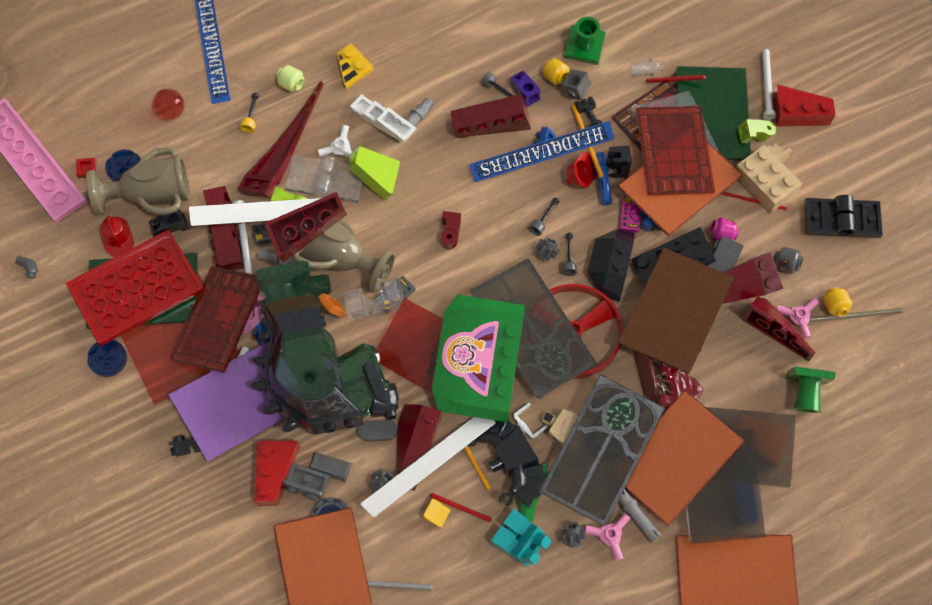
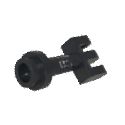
(587, 108)

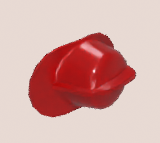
(581, 171)
(116, 235)

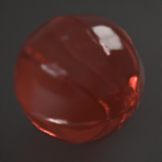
(168, 104)

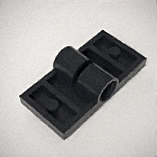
(843, 217)
(691, 245)

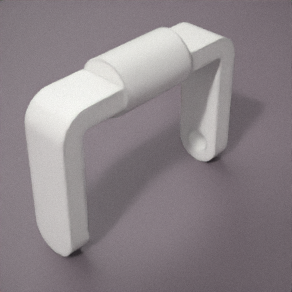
(523, 427)

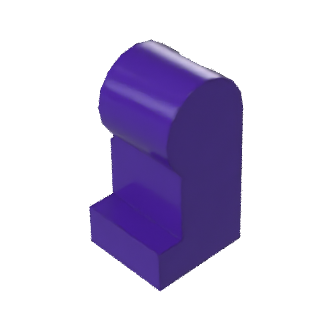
(526, 87)

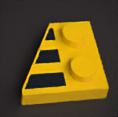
(353, 65)

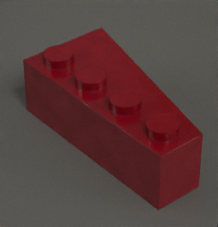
(491, 117)
(303, 225)
(225, 236)

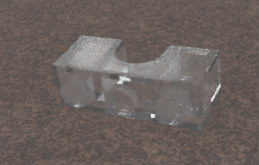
(358, 306)

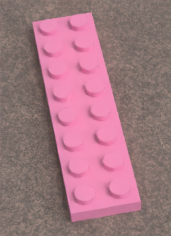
(36, 166)

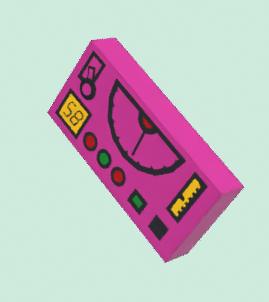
(629, 216)

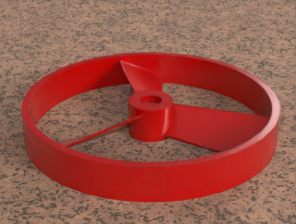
(603, 312)

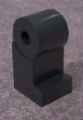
(173, 222)

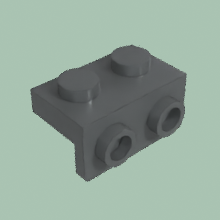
(306, 481)

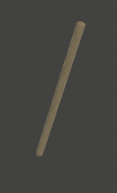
(857, 314)

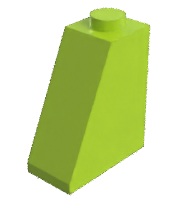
(375, 170)

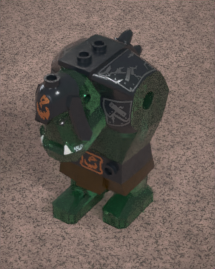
(302, 361)

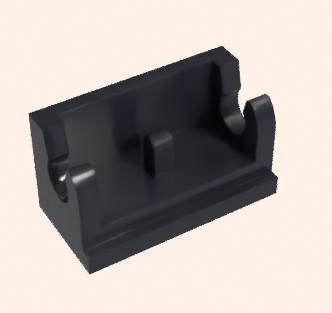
(619, 159)

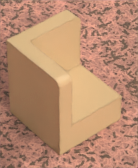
(779, 153)

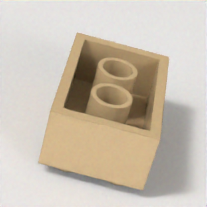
(768, 179)

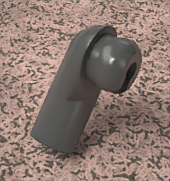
(29, 264)

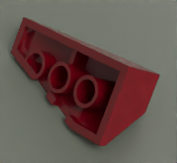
(771, 322)
(415, 434)

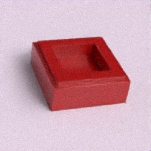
(84, 165)

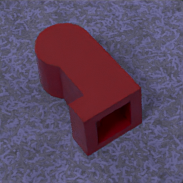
(450, 235)

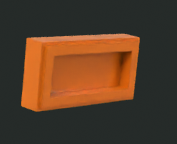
(332, 305)

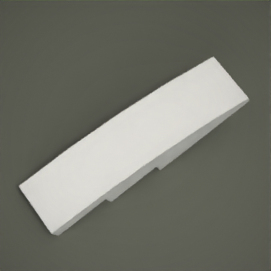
(382, 118)

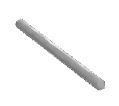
(400, 585)

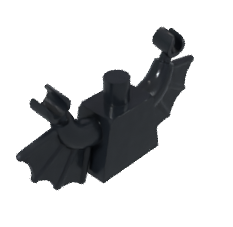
(516, 458)

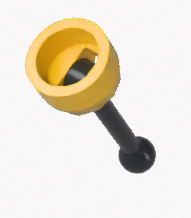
(248, 124)

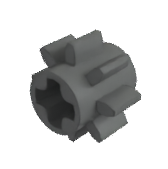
(547, 248)
(379, 479)
(572, 534)

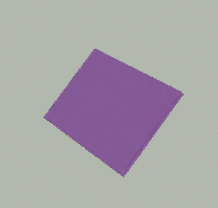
(224, 407)

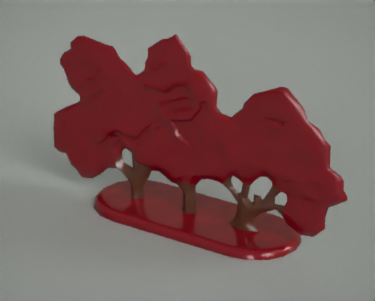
(677, 379)

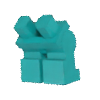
(527, 545)

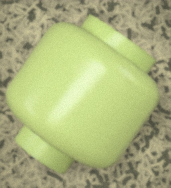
(290, 78)

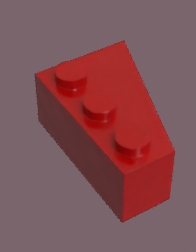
(801, 108)
(272, 467)

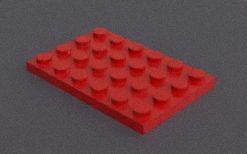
(134, 287)

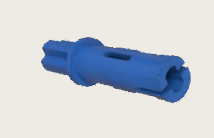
(604, 184)

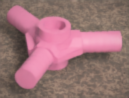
(800, 315)
(610, 535)

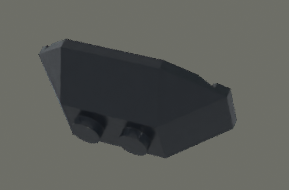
(610, 262)

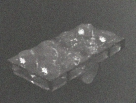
(323, 178)

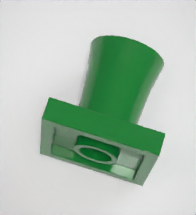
(585, 41)
(809, 387)

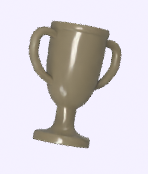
(146, 183)
(343, 252)

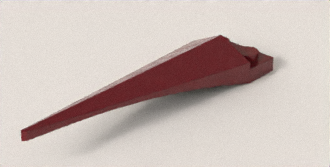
(271, 167)
(753, 278)

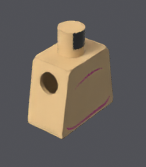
(560, 426)

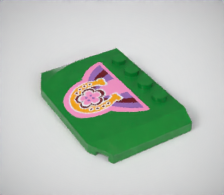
(478, 357)

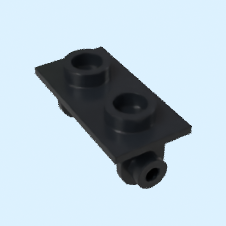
(182, 445)

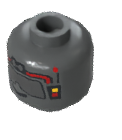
(788, 260)

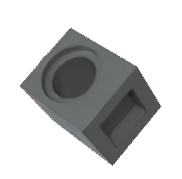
(576, 84)

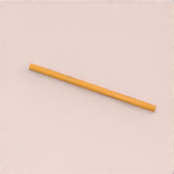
(591, 151)

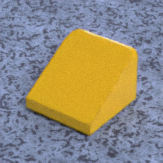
(436, 513)

